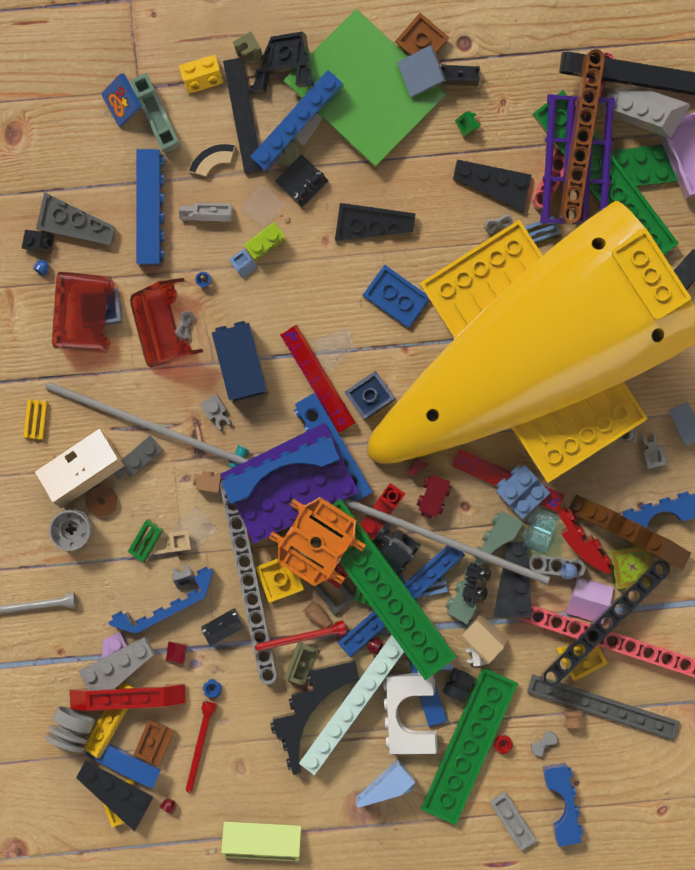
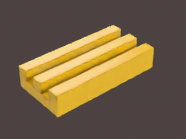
(35, 416)

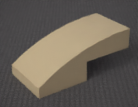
(172, 542)

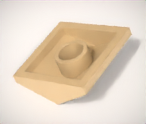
(484, 638)

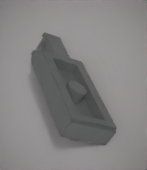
(139, 457)

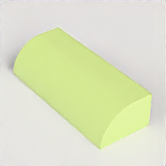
(261, 841)

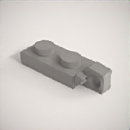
(206, 212)

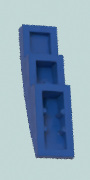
(128, 765)

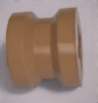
(573, 718)

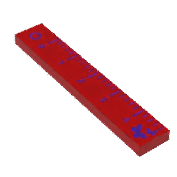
(317, 378)
(494, 474)

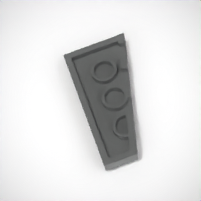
(65, 220)

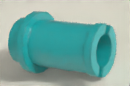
(240, 451)

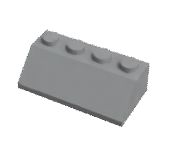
(647, 109)

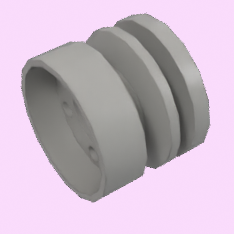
(64, 539)
(68, 733)

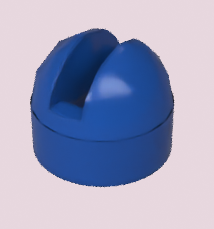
(41, 267)
(200, 281)

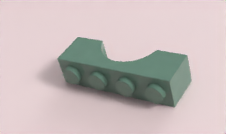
(155, 113)

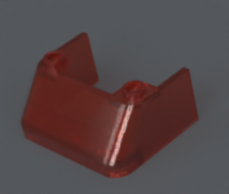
(157, 326)

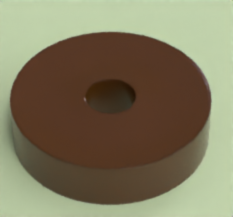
(93, 497)

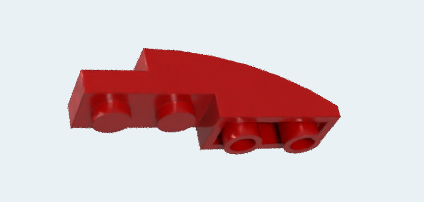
(587, 548)

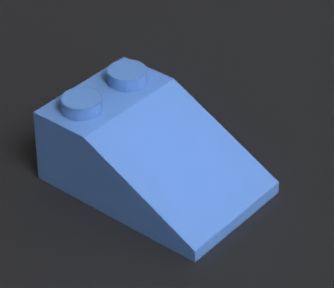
(388, 785)

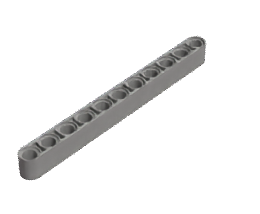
(247, 590)

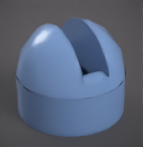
(568, 571)

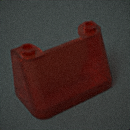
(81, 312)

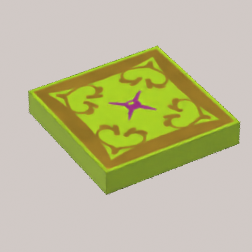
(629, 565)

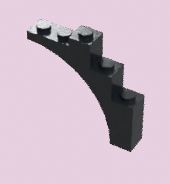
(291, 725)

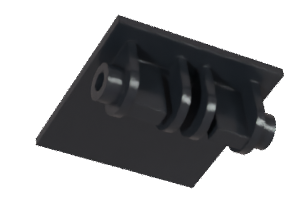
(302, 180)
(482, 575)

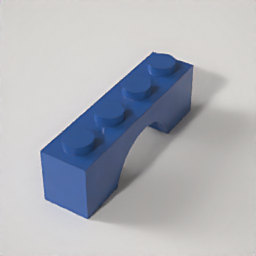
(681, 507)
(566, 828)

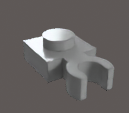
(214, 408)
(653, 455)

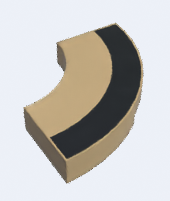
(210, 158)

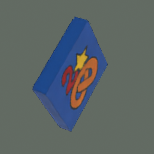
(121, 99)

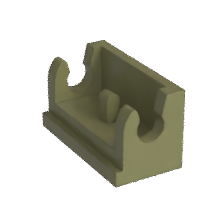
(248, 45)
(301, 663)

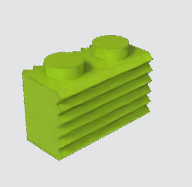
(264, 241)

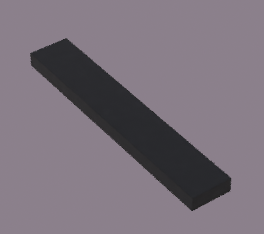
(242, 113)

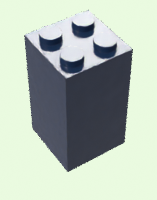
(239, 361)

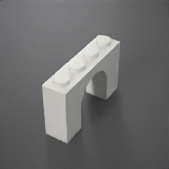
(402, 739)

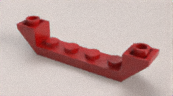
(386, 503)
(127, 697)

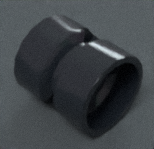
(458, 685)

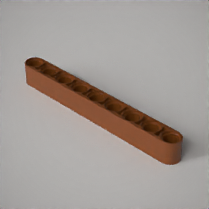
(585, 128)

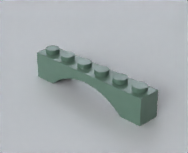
(503, 531)

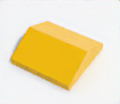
(278, 580)

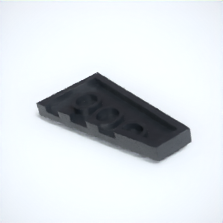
(499, 183)
(365, 221)
(513, 593)
(118, 795)

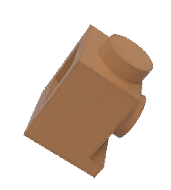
(207, 481)

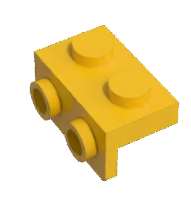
(201, 74)

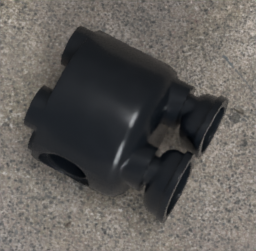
(397, 547)

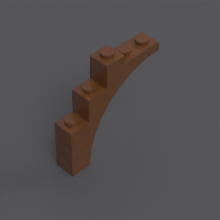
(630, 531)

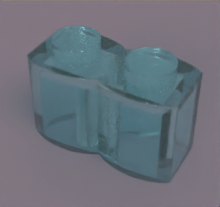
(540, 530)

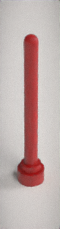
(337, 629)
(208, 709)

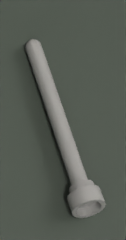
(68, 600)

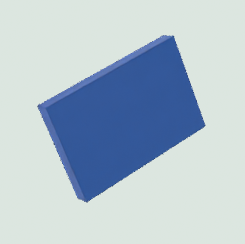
(396, 296)

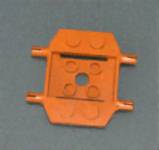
(332, 545)

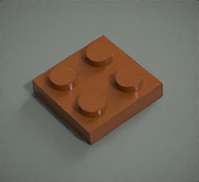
(420, 35)

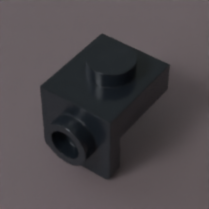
(38, 241)

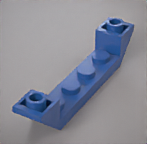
(124, 621)

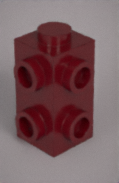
(431, 502)

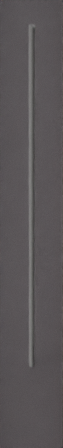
(350, 503)

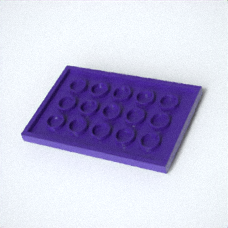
(269, 504)

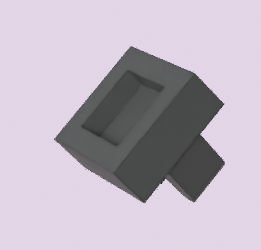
(183, 578)

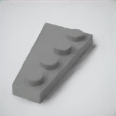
(116, 667)

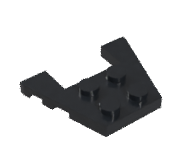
(285, 54)

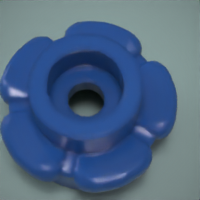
(207, 688)

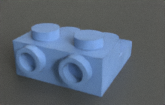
(521, 491)

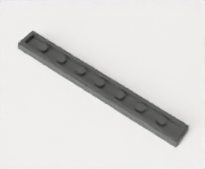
(604, 707)

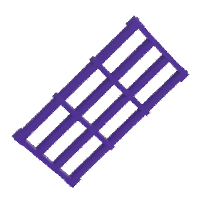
(550, 140)

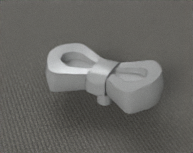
(492, 225)
(185, 318)
(538, 747)

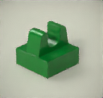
(467, 123)

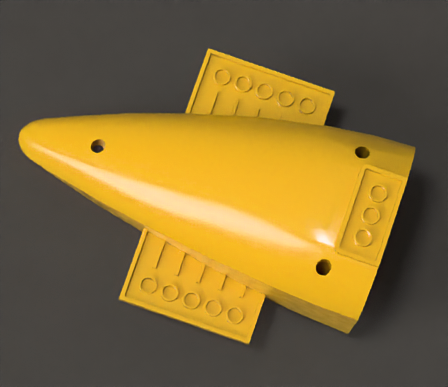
(543, 344)

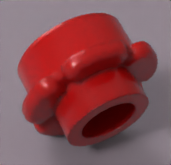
(503, 739)

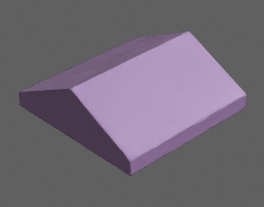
(589, 599)

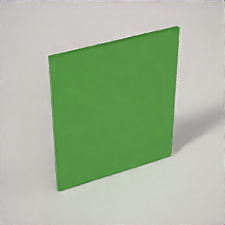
(374, 103)

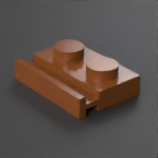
(153, 742)

